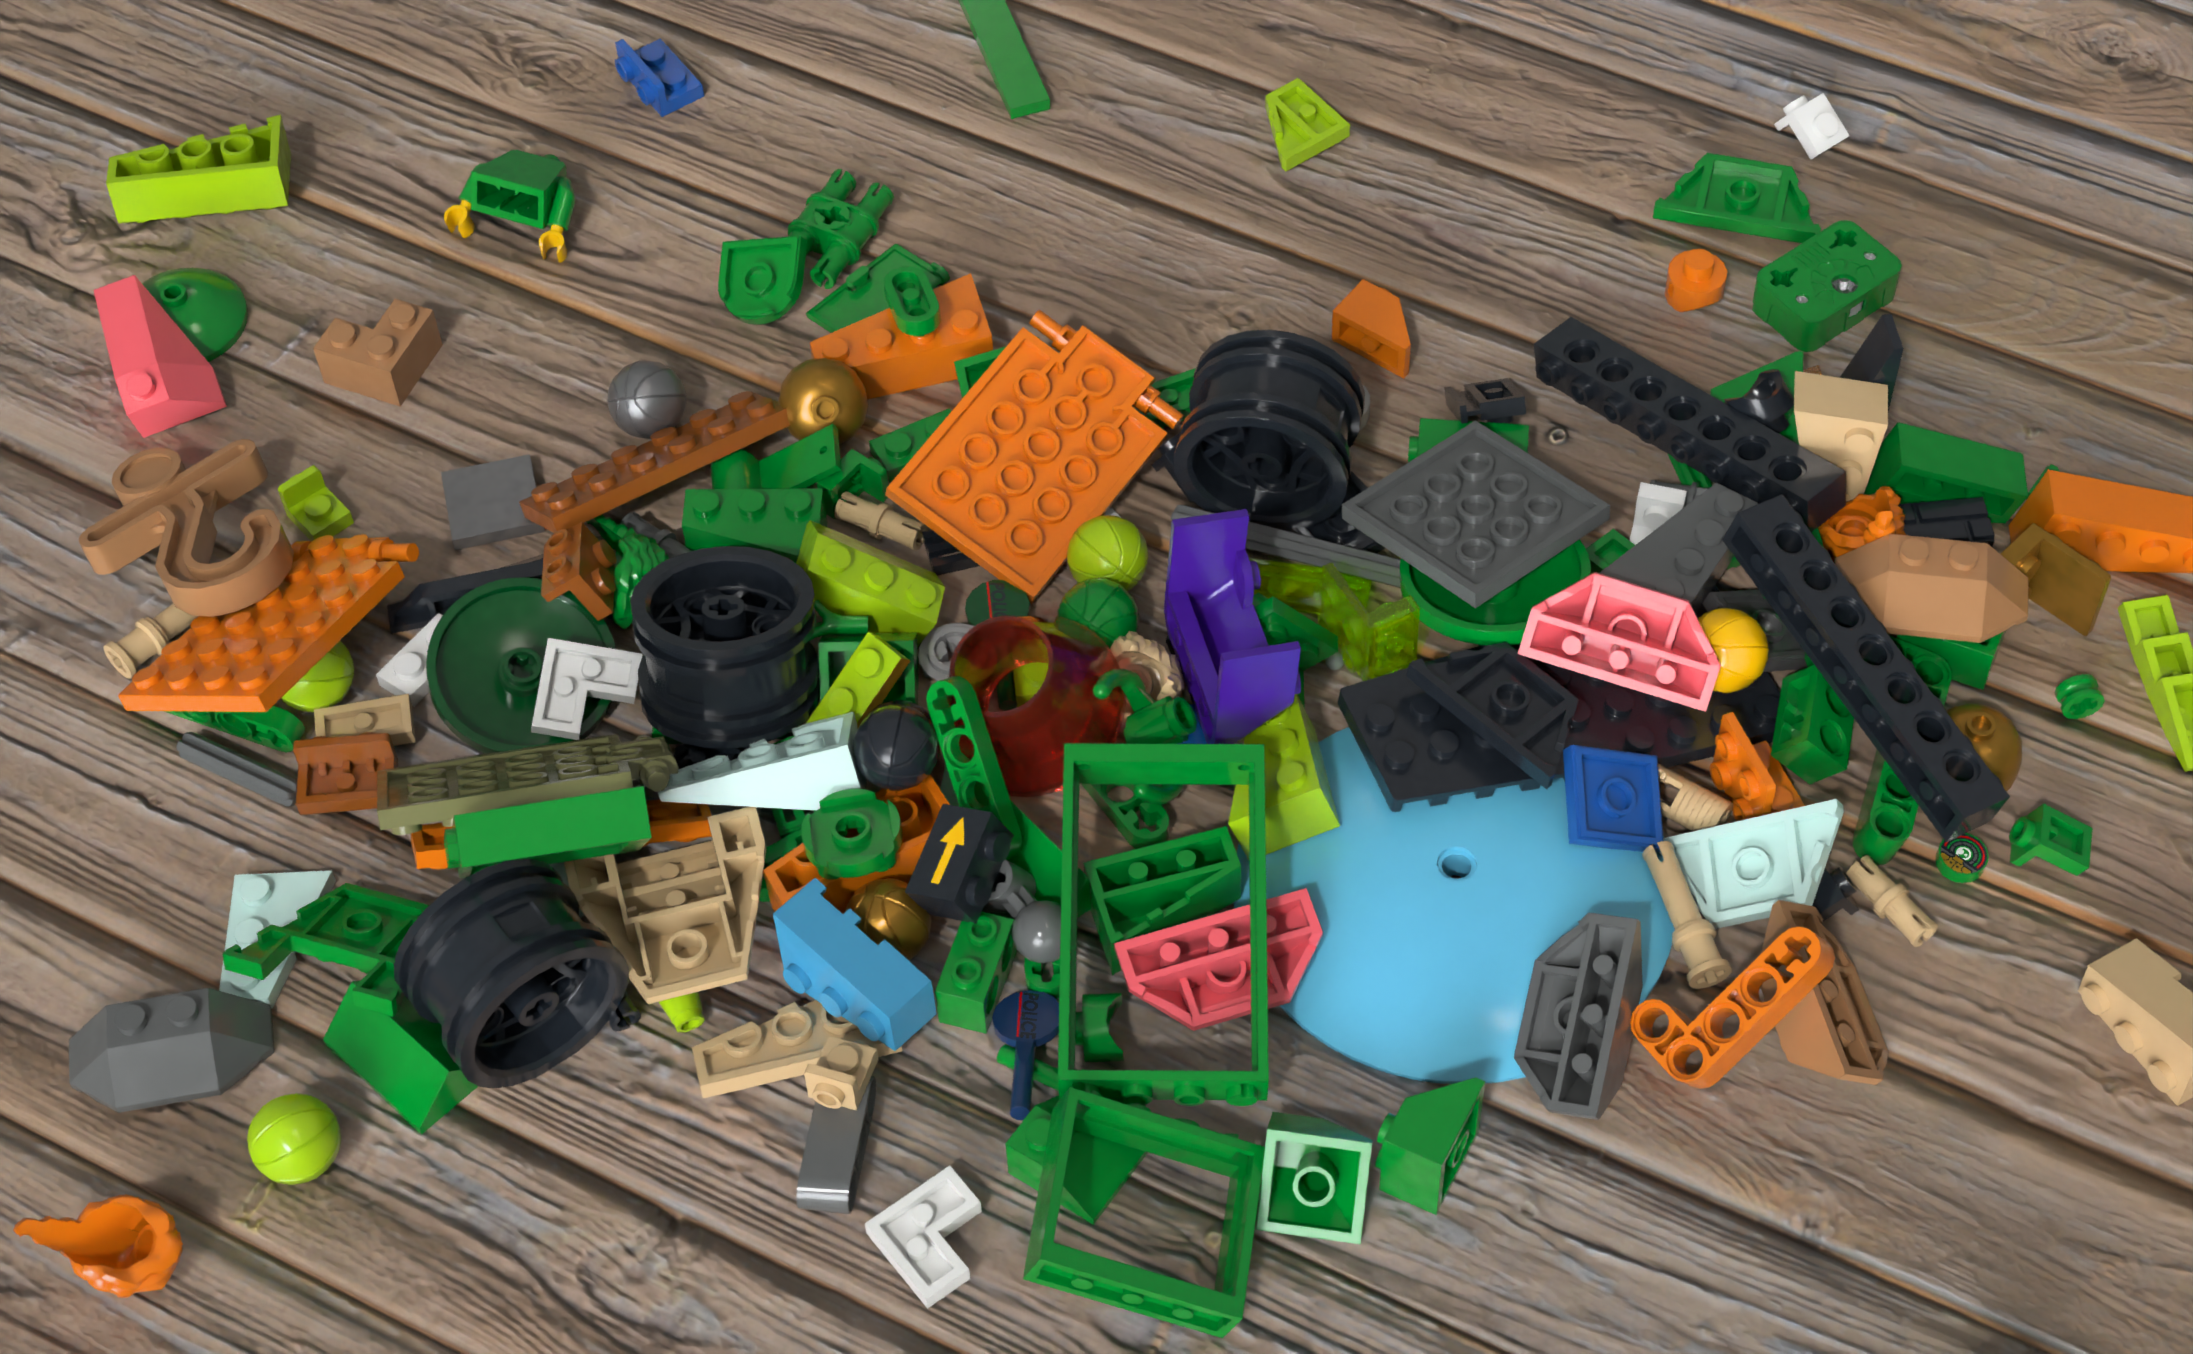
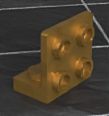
(2059, 578)

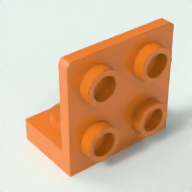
(1750, 774)

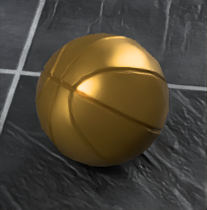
(891, 915)

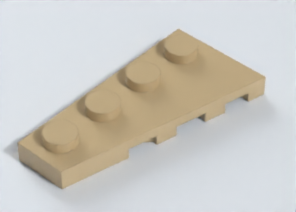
(773, 1049)

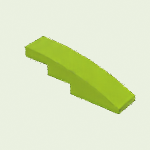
(2165, 668)

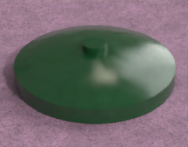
(490, 661)

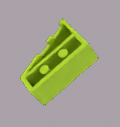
(1295, 783)

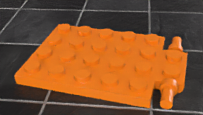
(1035, 452)
(263, 650)

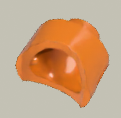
(1695, 280)

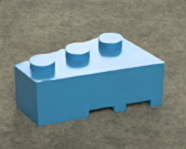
(850, 972)

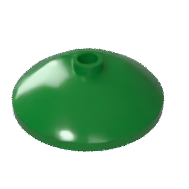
(203, 306)

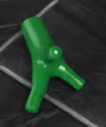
(838, 624)

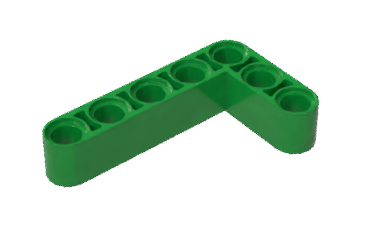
(1887, 806)

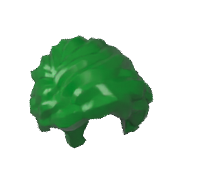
(634, 557)

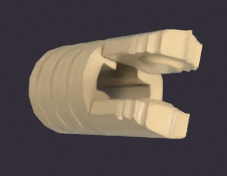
(1694, 805)

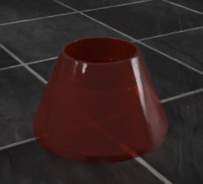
(1062, 711)

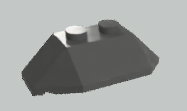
(1580, 1015)
(169, 1048)

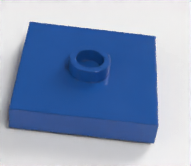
(1612, 798)

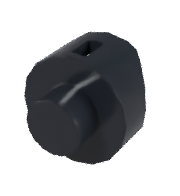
(1766, 401)

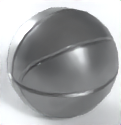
(646, 398)

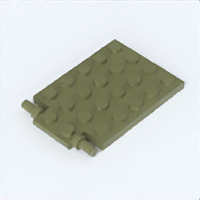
(518, 777)

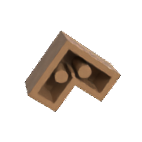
(380, 360)

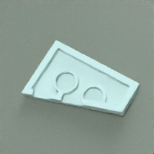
(258, 903)

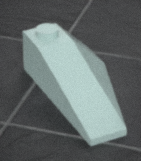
(778, 775)

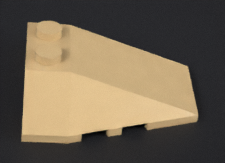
(680, 913)

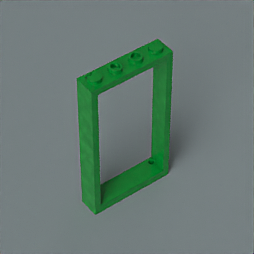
(1165, 765)

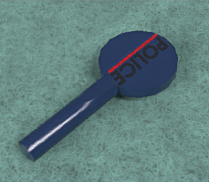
(1025, 1022)

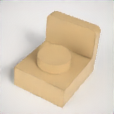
(841, 1073)

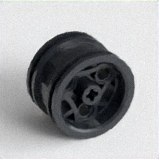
(1270, 429)
(726, 646)
(510, 972)

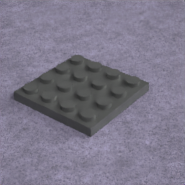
(1475, 513)

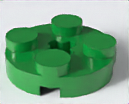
(856, 856)

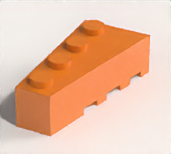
(917, 811)

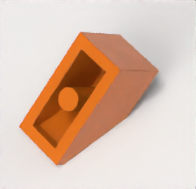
(1373, 327)

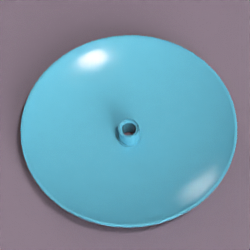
(1433, 967)

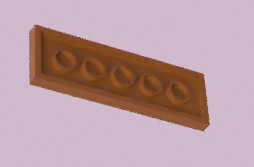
(665, 458)

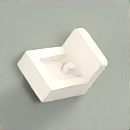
(1813, 124)

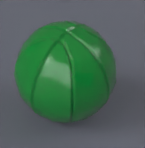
(1101, 607)

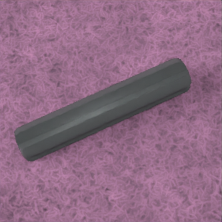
(238, 768)

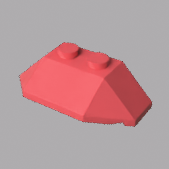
(1625, 639)
(1203, 966)

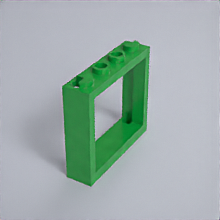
(549, 831)
(1125, 1285)

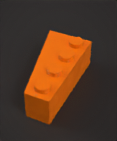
(902, 362)
(2112, 522)

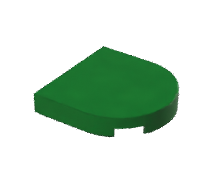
(761, 277)

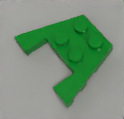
(341, 927)

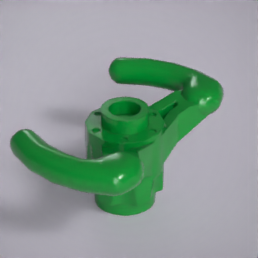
(1150, 723)

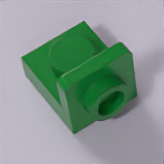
(2052, 838)

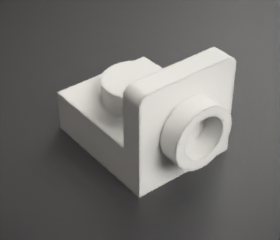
(1653, 508)

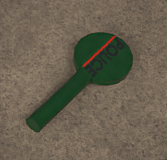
(994, 600)

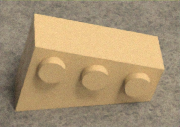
(1842, 423)
(2147, 1012)

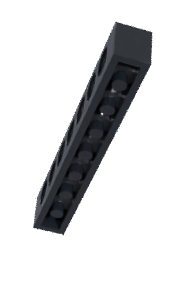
(1688, 422)
(1865, 668)

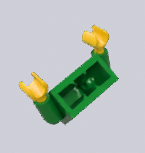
(521, 190)

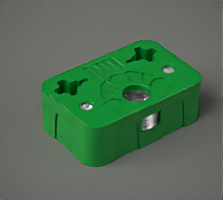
(1826, 285)

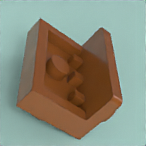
(580, 564)
(341, 771)

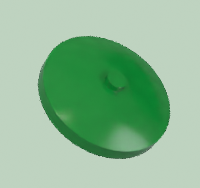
(1503, 615)

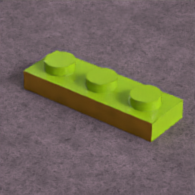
(863, 680)

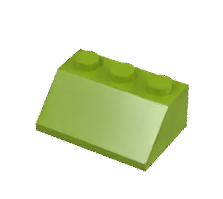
(870, 582)

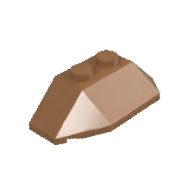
(1937, 587)
(1834, 1022)

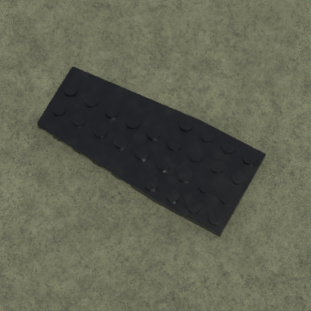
(1430, 754)

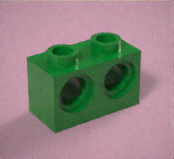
(1811, 727)
(975, 972)

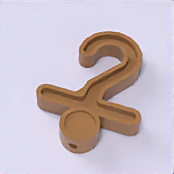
(176, 510)

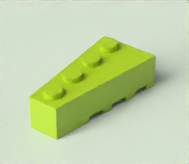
(203, 175)

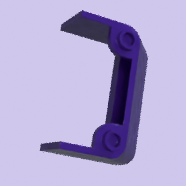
(1216, 632)

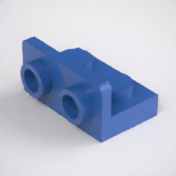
(658, 76)

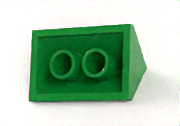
(399, 1059)

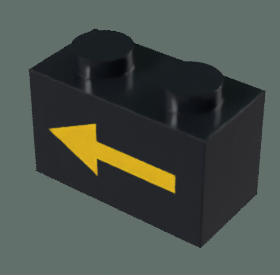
(959, 863)

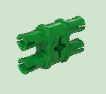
(837, 227)

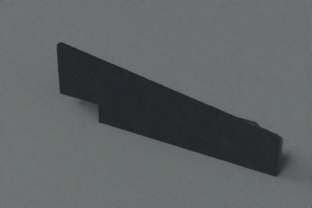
(439, 595)

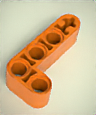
(1738, 998)

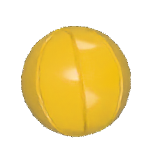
(1738, 645)

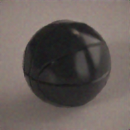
(896, 747)

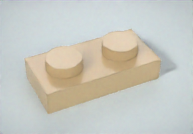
(380, 715)

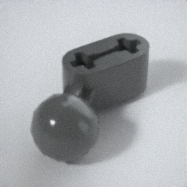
(1035, 922)

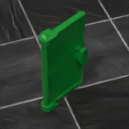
(847, 306)

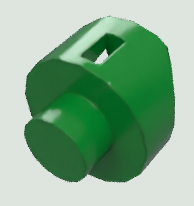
(1094, 1026)

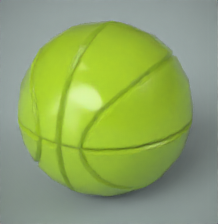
(1108, 550)
(324, 683)
(294, 1138)

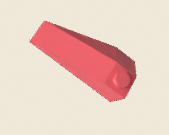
(153, 361)

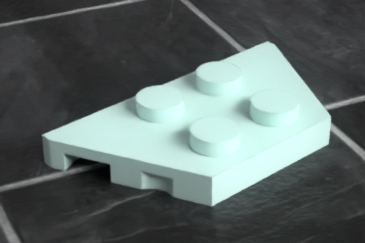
(1754, 862)

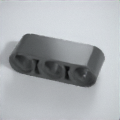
(835, 1155)

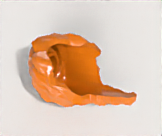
(1862, 522)
(114, 1243)

